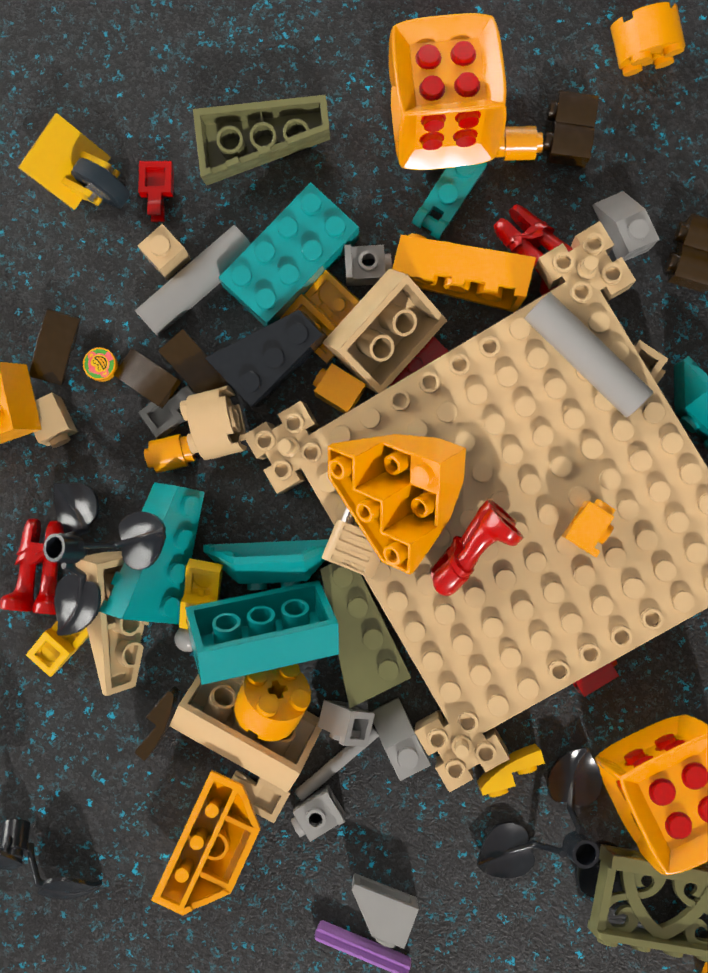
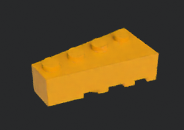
(465, 271)

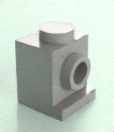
(357, 272)
(346, 724)
(320, 802)

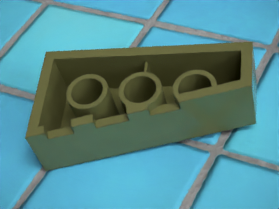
(256, 133)
(366, 647)

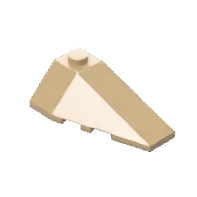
(113, 640)

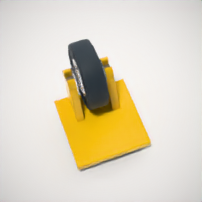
(73, 167)

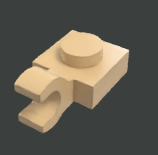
(264, 797)

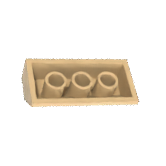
(209, 719)

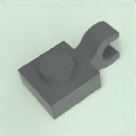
(165, 420)

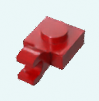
(155, 183)

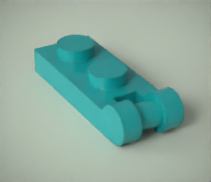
(447, 197)

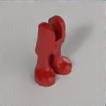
(535, 234)
(29, 556)
(459, 559)

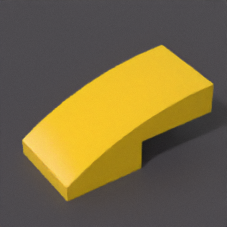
(201, 586)
(53, 650)

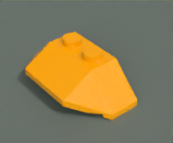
(210, 847)

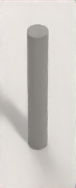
(331, 768)

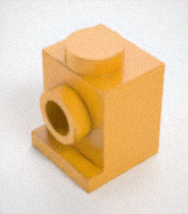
(590, 526)

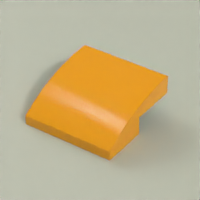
(326, 305)

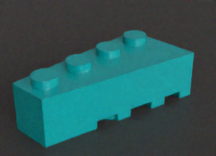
(157, 591)

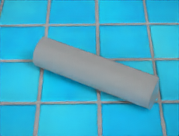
(192, 282)
(588, 355)

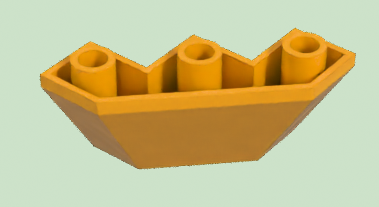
(398, 491)

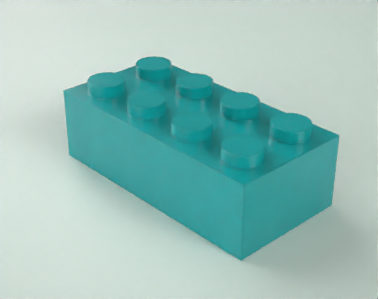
(289, 255)
(262, 631)

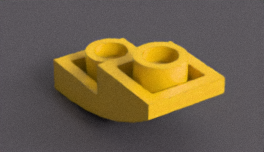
(500, 778)

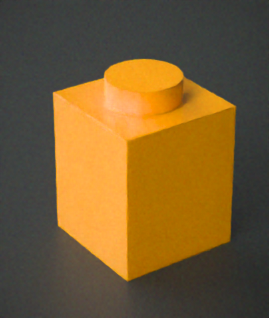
(338, 388)

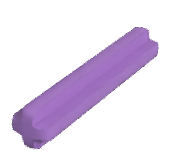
(362, 948)

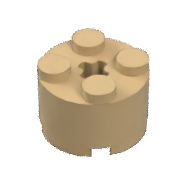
(214, 423)

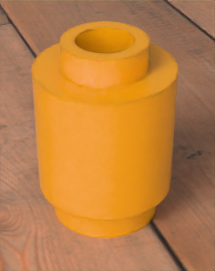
(521, 143)
(168, 453)

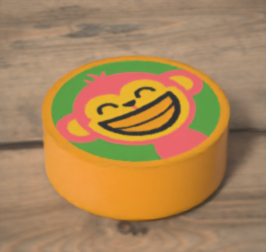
(100, 364)

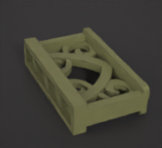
(653, 936)

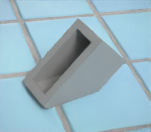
(626, 225)
(399, 739)
(385, 911)

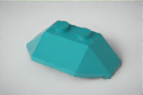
(691, 397)
(269, 561)

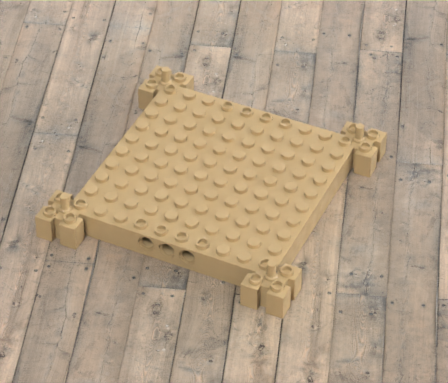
(538, 449)

